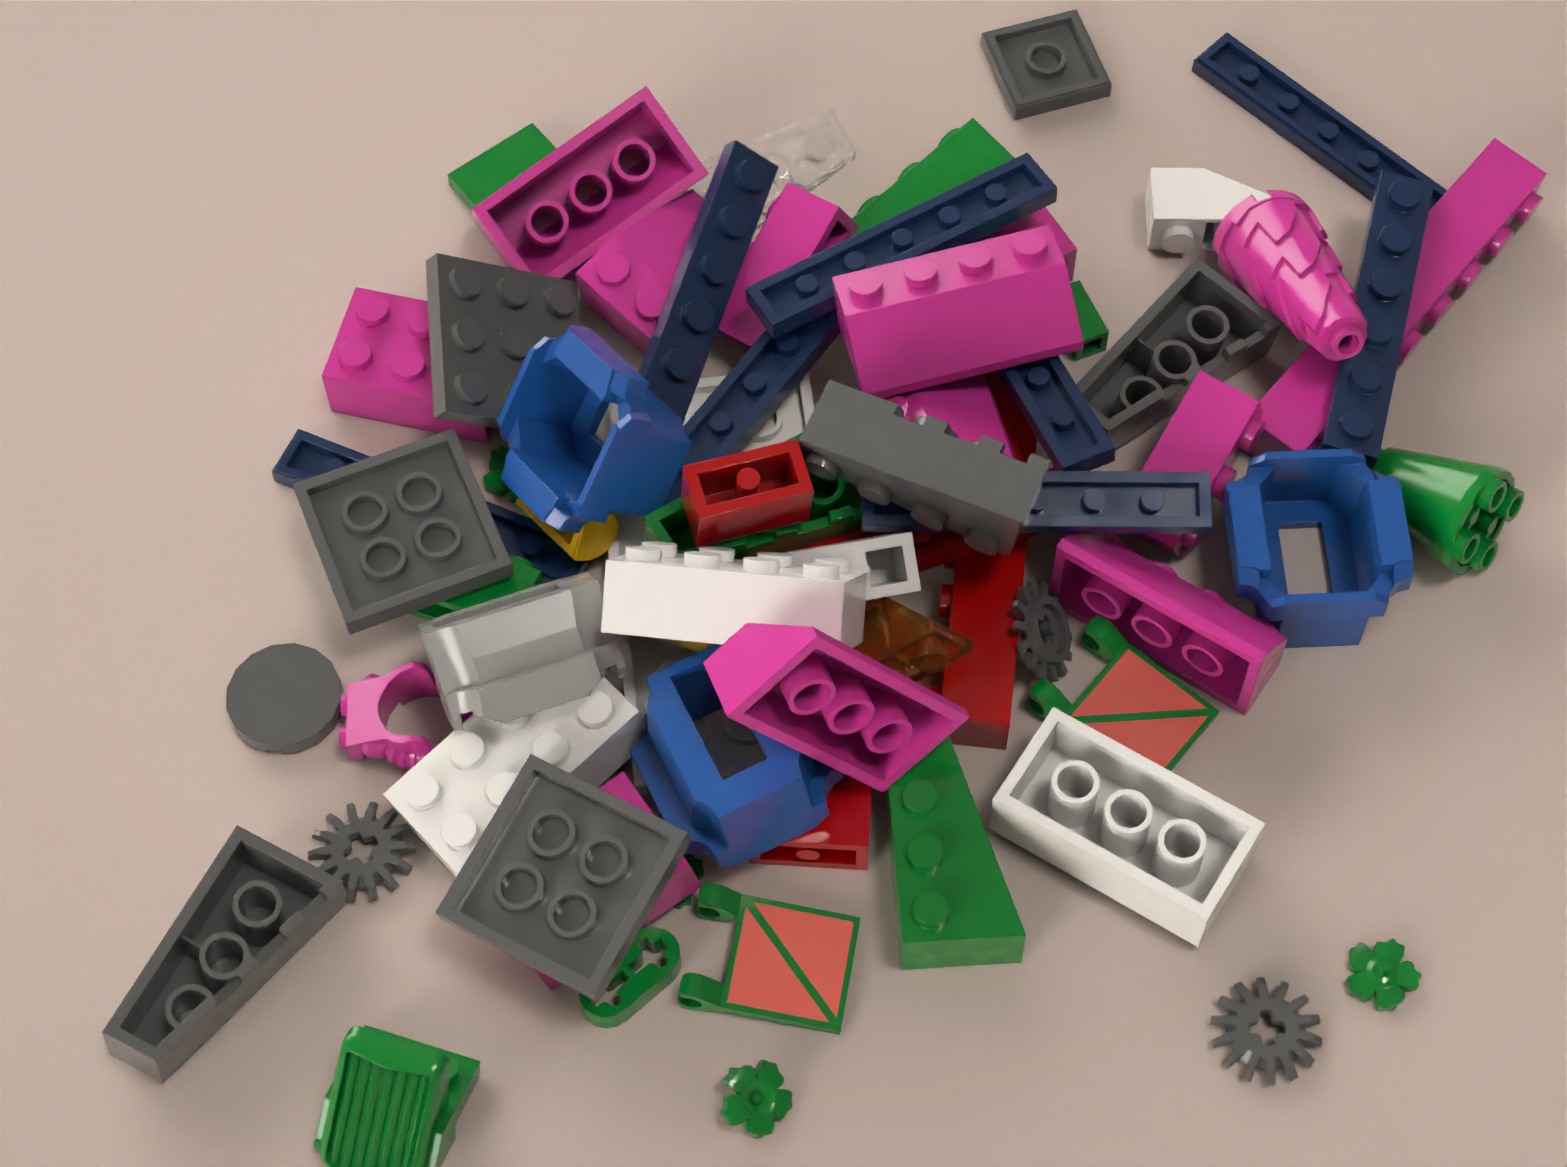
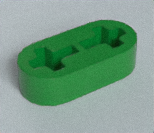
(639, 987)

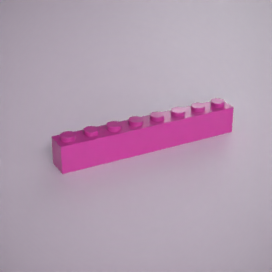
(1458, 234)

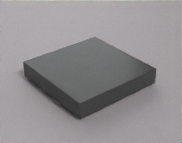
(1045, 64)

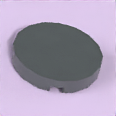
(284, 698)

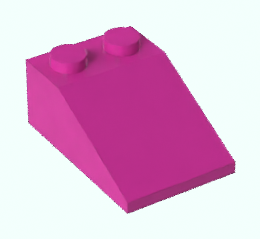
(636, 269)

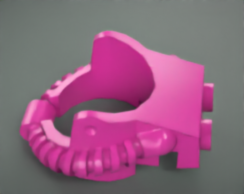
(369, 708)

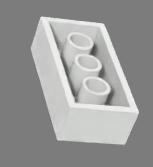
(713, 595)
(467, 775)
(1125, 826)

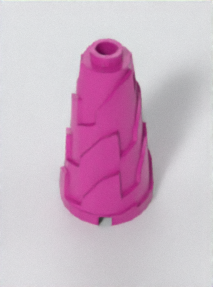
(1285, 265)

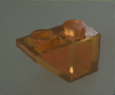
(909, 640)

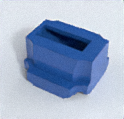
(552, 439)
(1361, 537)
(733, 815)

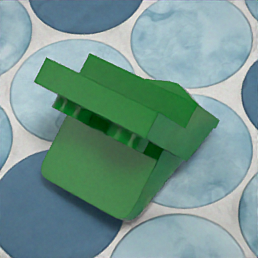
(393, 1102)

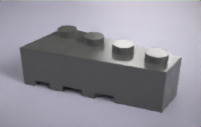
(1190, 328)
(922, 467)
(223, 946)

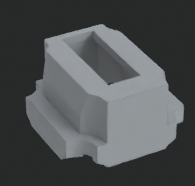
(522, 651)

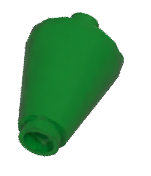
(1453, 505)

